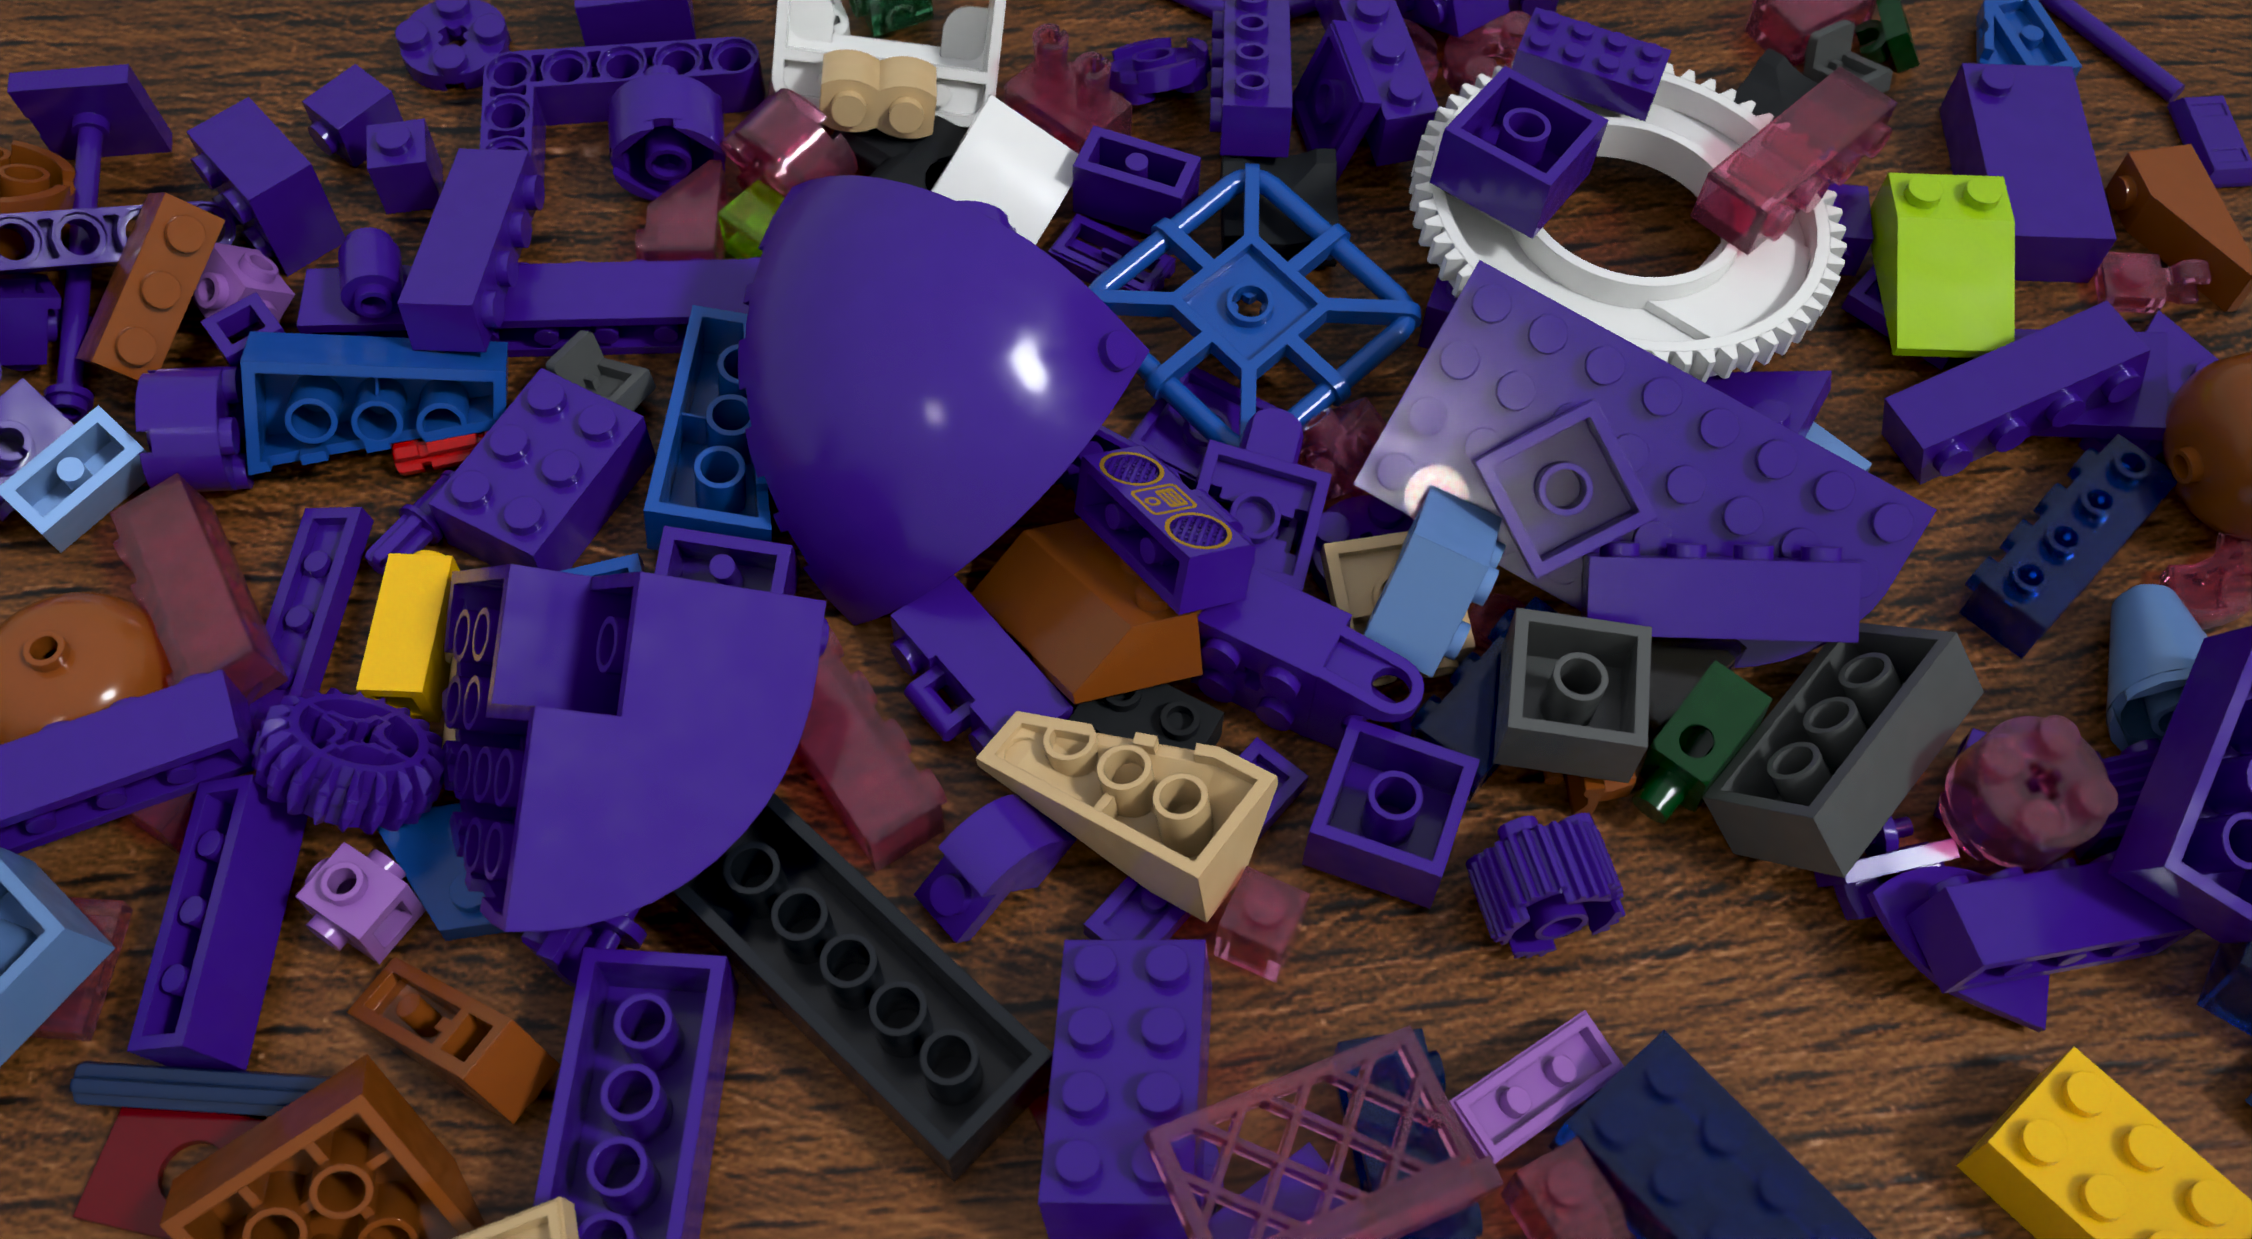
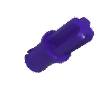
(411, 531)

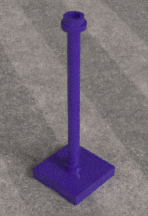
(84, 118)

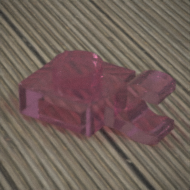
(2141, 285)

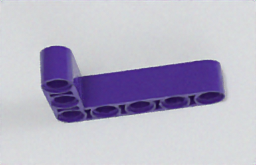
(574, 84)
(104, 227)

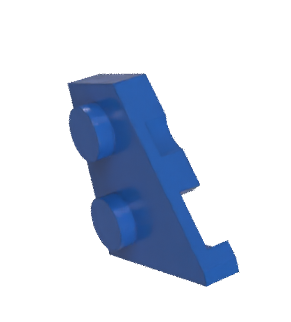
(2020, 35)
(438, 874)

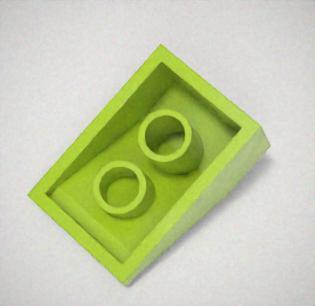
(1945, 263)

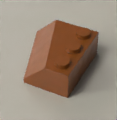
(1087, 615)
(328, 1167)

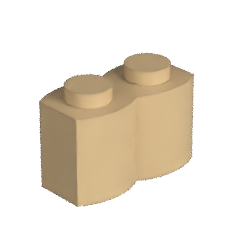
(885, 94)

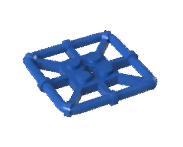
(1253, 272)

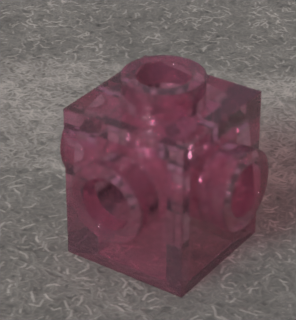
(1340, 443)

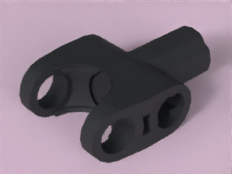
(905, 160)

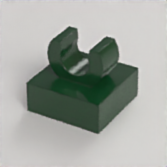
(1891, 36)

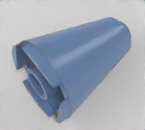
(2149, 661)

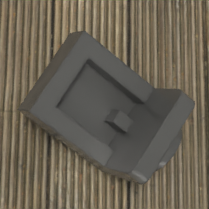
(1832, 48)
(585, 365)

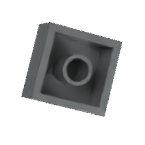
(1573, 695)

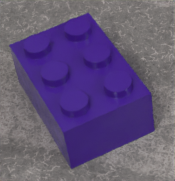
(544, 477)

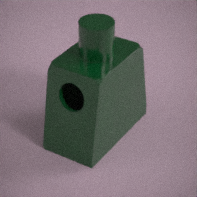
(1699, 742)

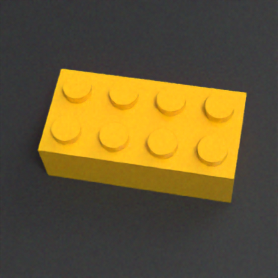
(2097, 1165)

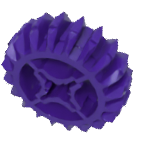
(348, 760)

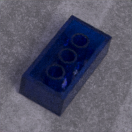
(1696, 1159)

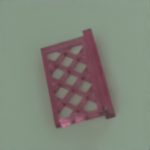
(1383, 1214)

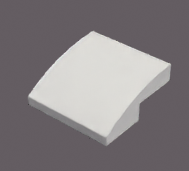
(1010, 167)

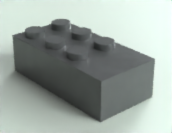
(1844, 747)

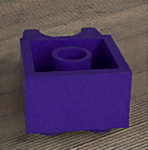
(1299, 664)

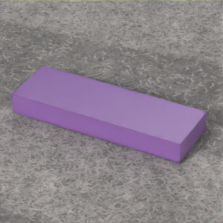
(1535, 1088)

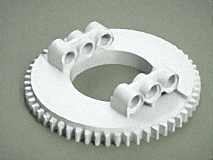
(1699, 320)

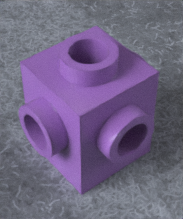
(235, 274)
(360, 902)

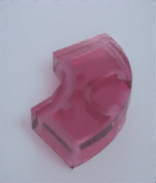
(2217, 587)

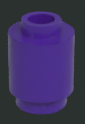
(370, 273)

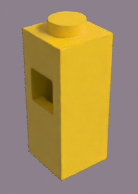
(408, 633)

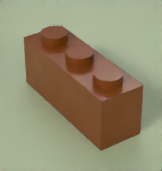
(151, 287)

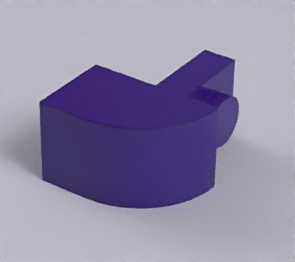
(986, 858)

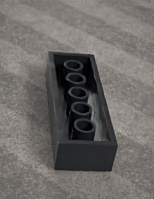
(867, 988)

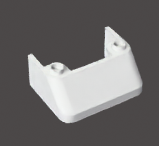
(964, 62)

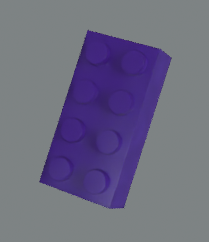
(1591, 63)

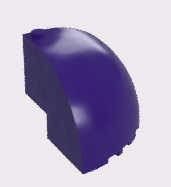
(914, 382)
(614, 732)

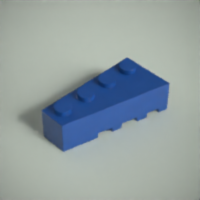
(361, 392)
(703, 457)

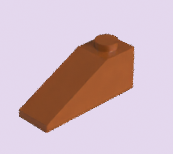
(2178, 213)
(456, 1038)

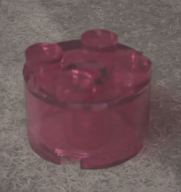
(786, 144)
(2026, 793)

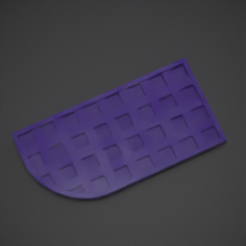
(1701, 456)

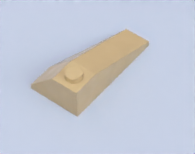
(1153, 810)

